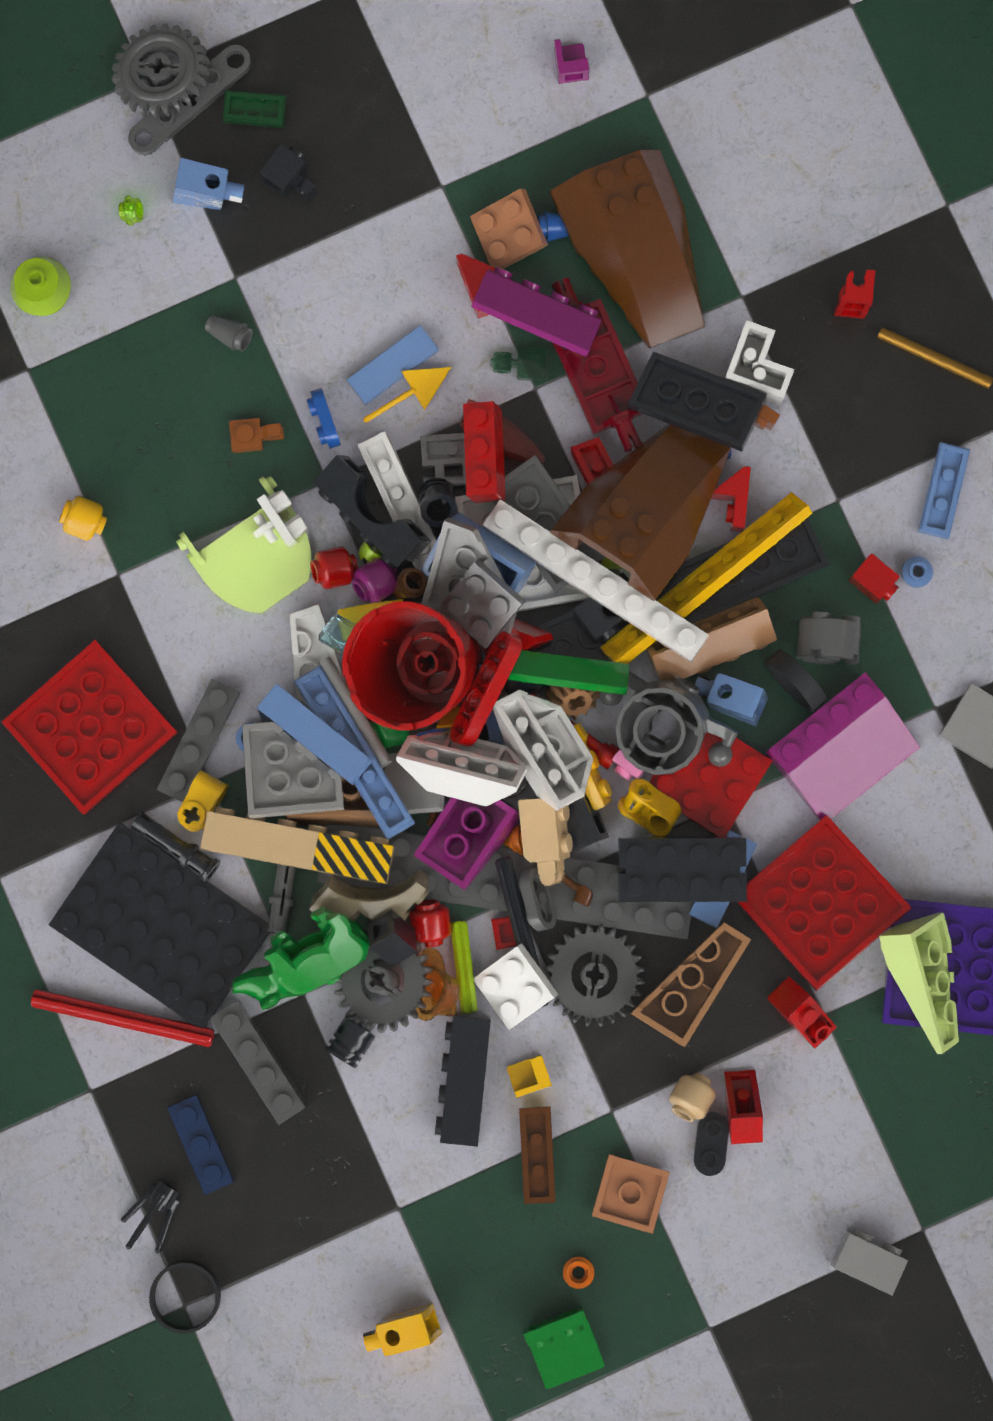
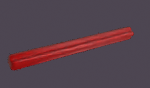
(122, 1018)

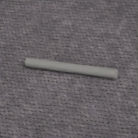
(357, 716)

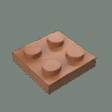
(509, 230)
(630, 1193)

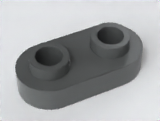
(537, 900)

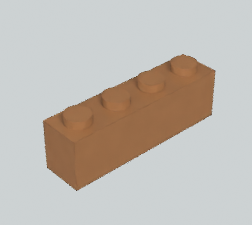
(730, 635)

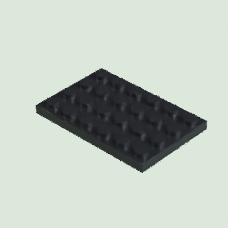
(160, 926)

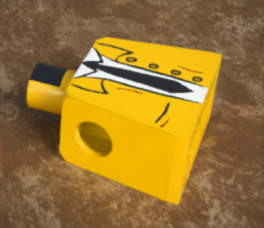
(415, 1329)

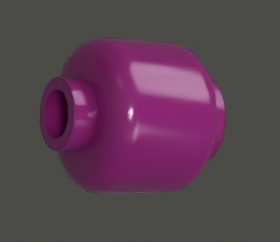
(375, 581)

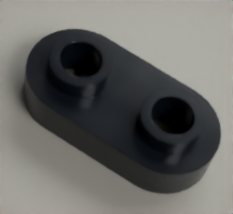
(711, 1144)

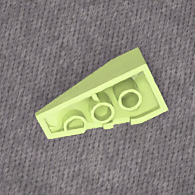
(919, 965)

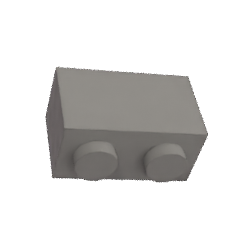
(869, 1262)

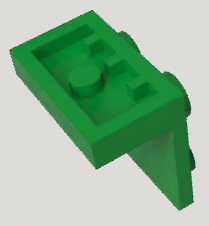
(564, 1347)

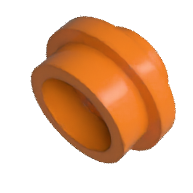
(585, 1280)

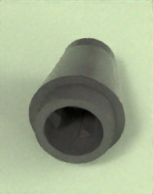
(230, 332)

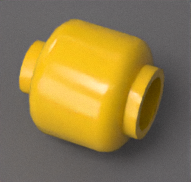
(82, 518)

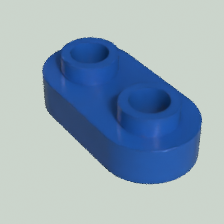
(327, 431)

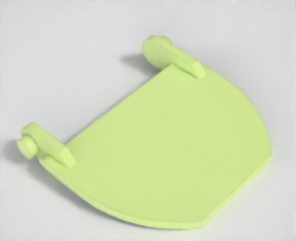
(251, 570)

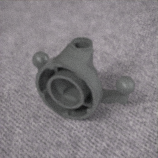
(693, 722)

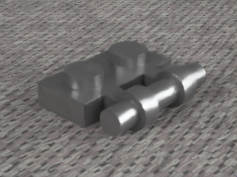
(442, 452)

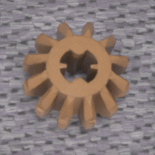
(572, 700)

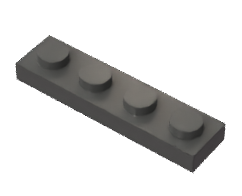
(198, 739)

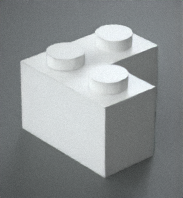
(751, 367)

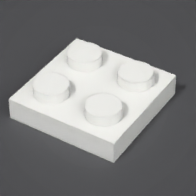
(515, 986)

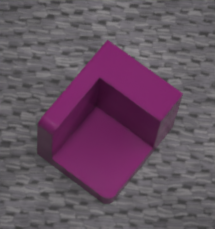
(571, 62)

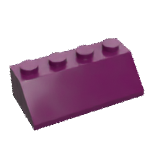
(537, 312)

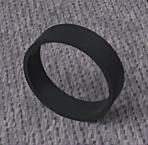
(795, 680)
(159, 1317)

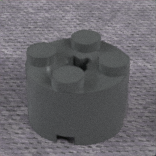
(828, 639)

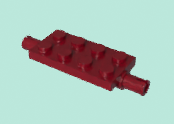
(603, 378)

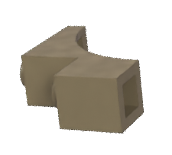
(371, 902)

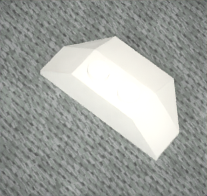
(548, 746)
(470, 774)

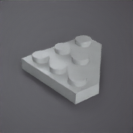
(455, 553)
(286, 775)

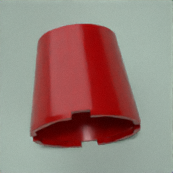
(391, 668)

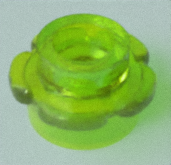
(131, 210)

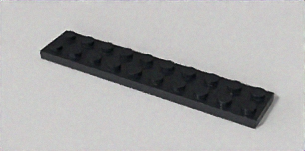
(785, 562)

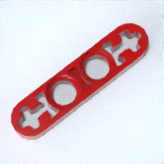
(486, 689)

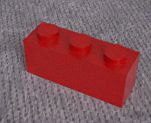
(484, 452)

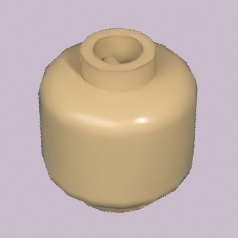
(692, 1097)

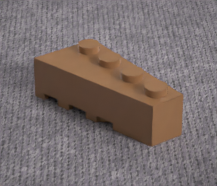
(688, 991)

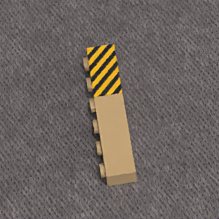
(298, 847)

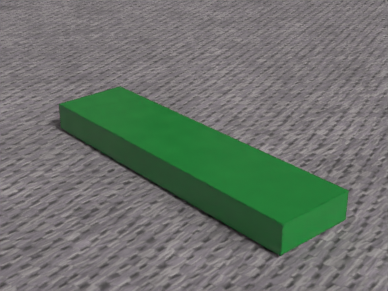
(571, 672)

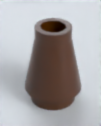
(410, 584)

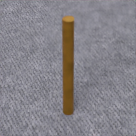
(935, 357)

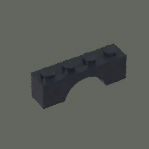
(345, 486)

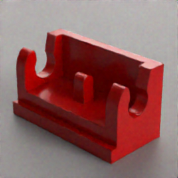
(856, 300)

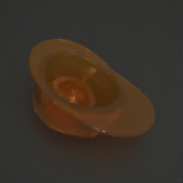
(444, 989)

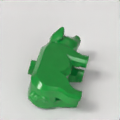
(306, 963)

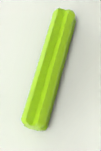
(464, 967)

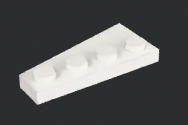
(306, 646)

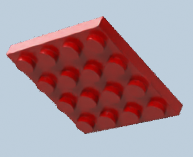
(89, 727)
(822, 903)

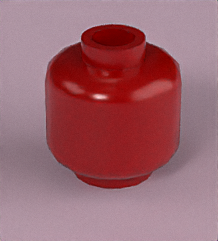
(333, 567)
(430, 922)

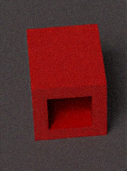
(875, 579)

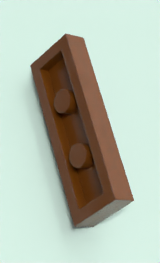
(537, 1155)

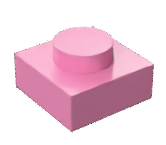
(625, 768)

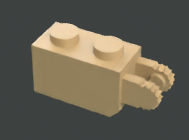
(545, 838)

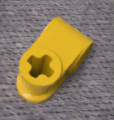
(203, 795)
(651, 809)

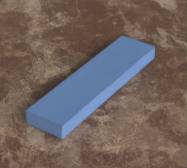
(314, 734)

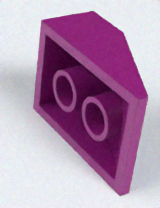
(466, 838)

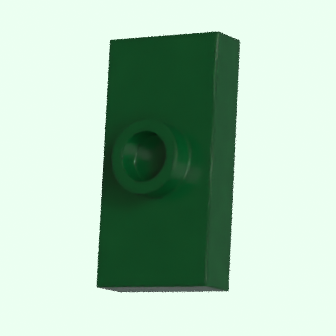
(254, 109)

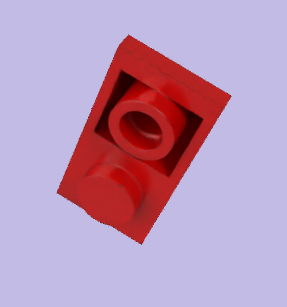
(802, 1012)

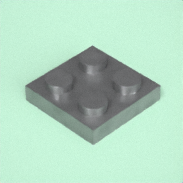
(482, 603)

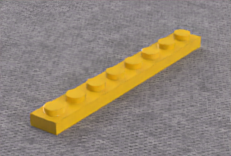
(715, 573)

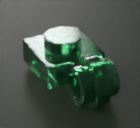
(530, 365)

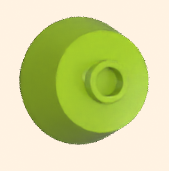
(40, 286)

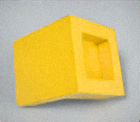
(529, 1076)

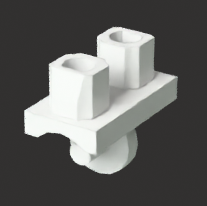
(288, 530)

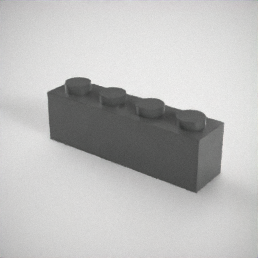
(259, 1062)

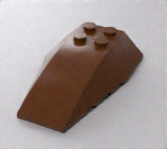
(636, 241)
(648, 506)

